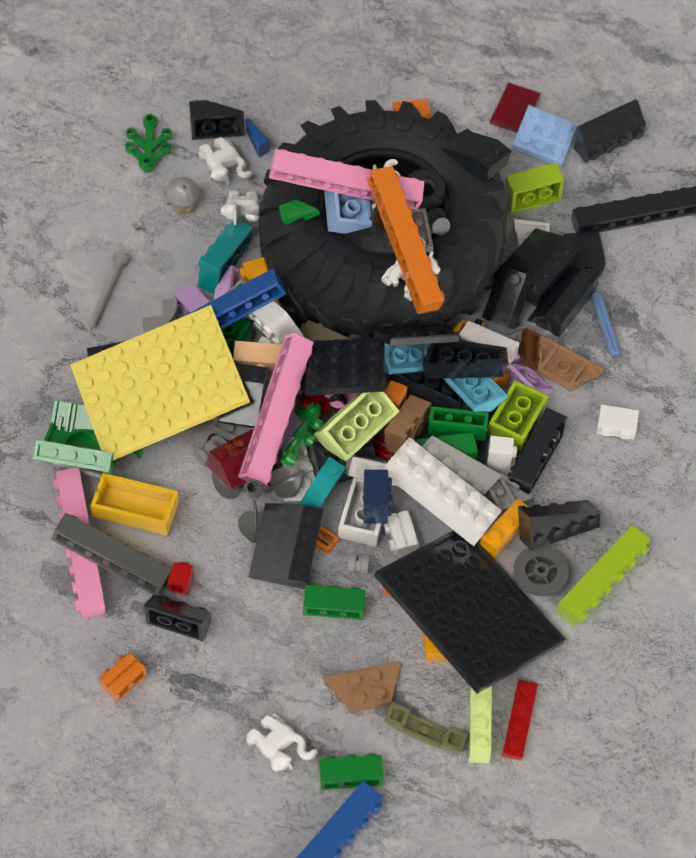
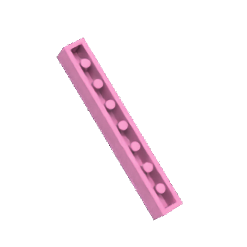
(335, 176)
(276, 408)
(86, 573)

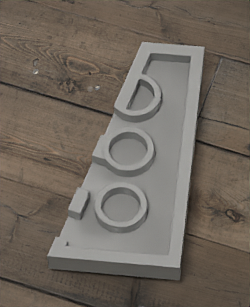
(467, 468)

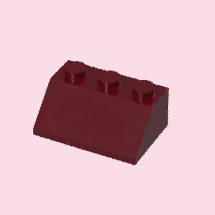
(228, 459)

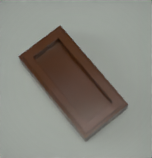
(529, 348)

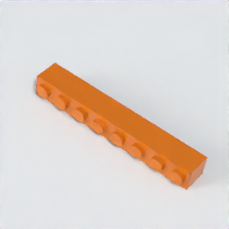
(405, 240)

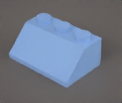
(346, 212)

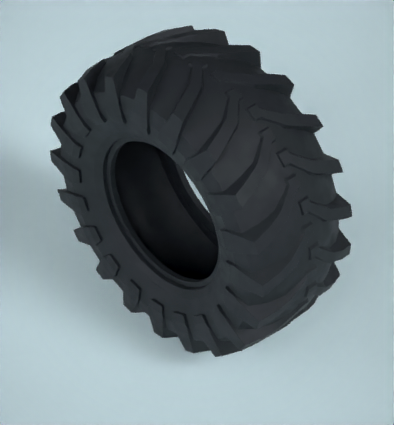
(341, 282)

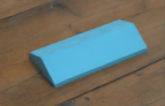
(405, 358)
(478, 393)

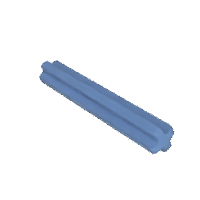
(605, 323)

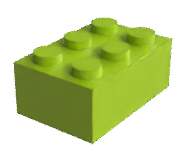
(534, 187)
(518, 414)

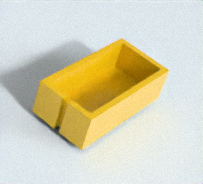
(134, 504)

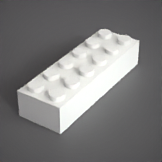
(441, 491)

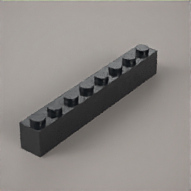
(635, 211)

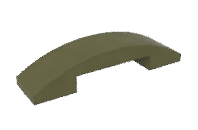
(425, 731)

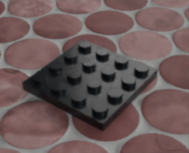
(346, 366)

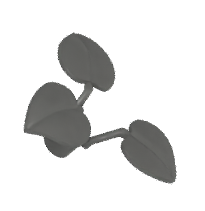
(283, 481)

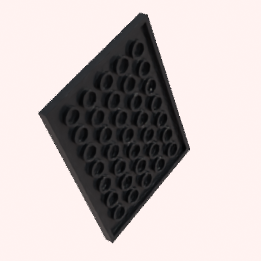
(469, 609)

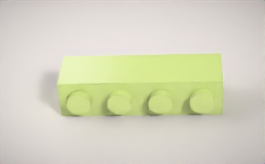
(480, 726)

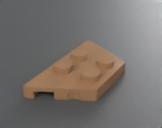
(564, 366)
(365, 687)

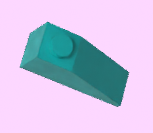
(323, 483)

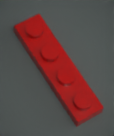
(519, 720)

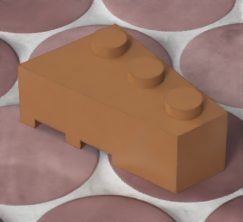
(407, 423)

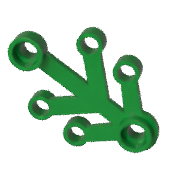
(148, 145)
(303, 434)

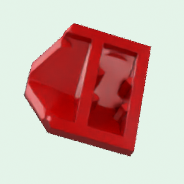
(325, 409)

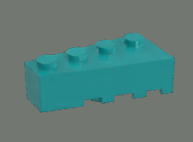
(223, 254)

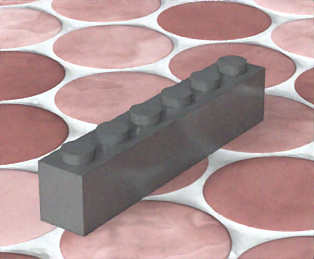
(111, 554)

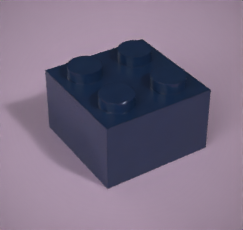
(377, 497)

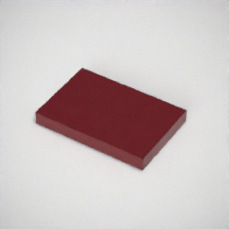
(513, 106)

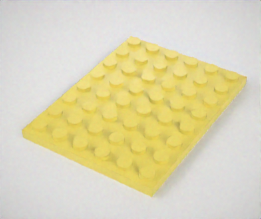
(159, 383)

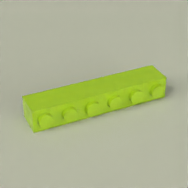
(603, 576)

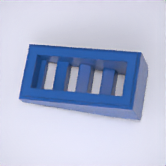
(258, 139)

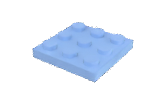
(544, 136)

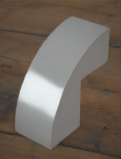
(170, 312)

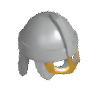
(182, 197)

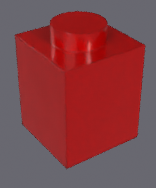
(180, 578)

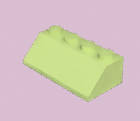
(356, 423)

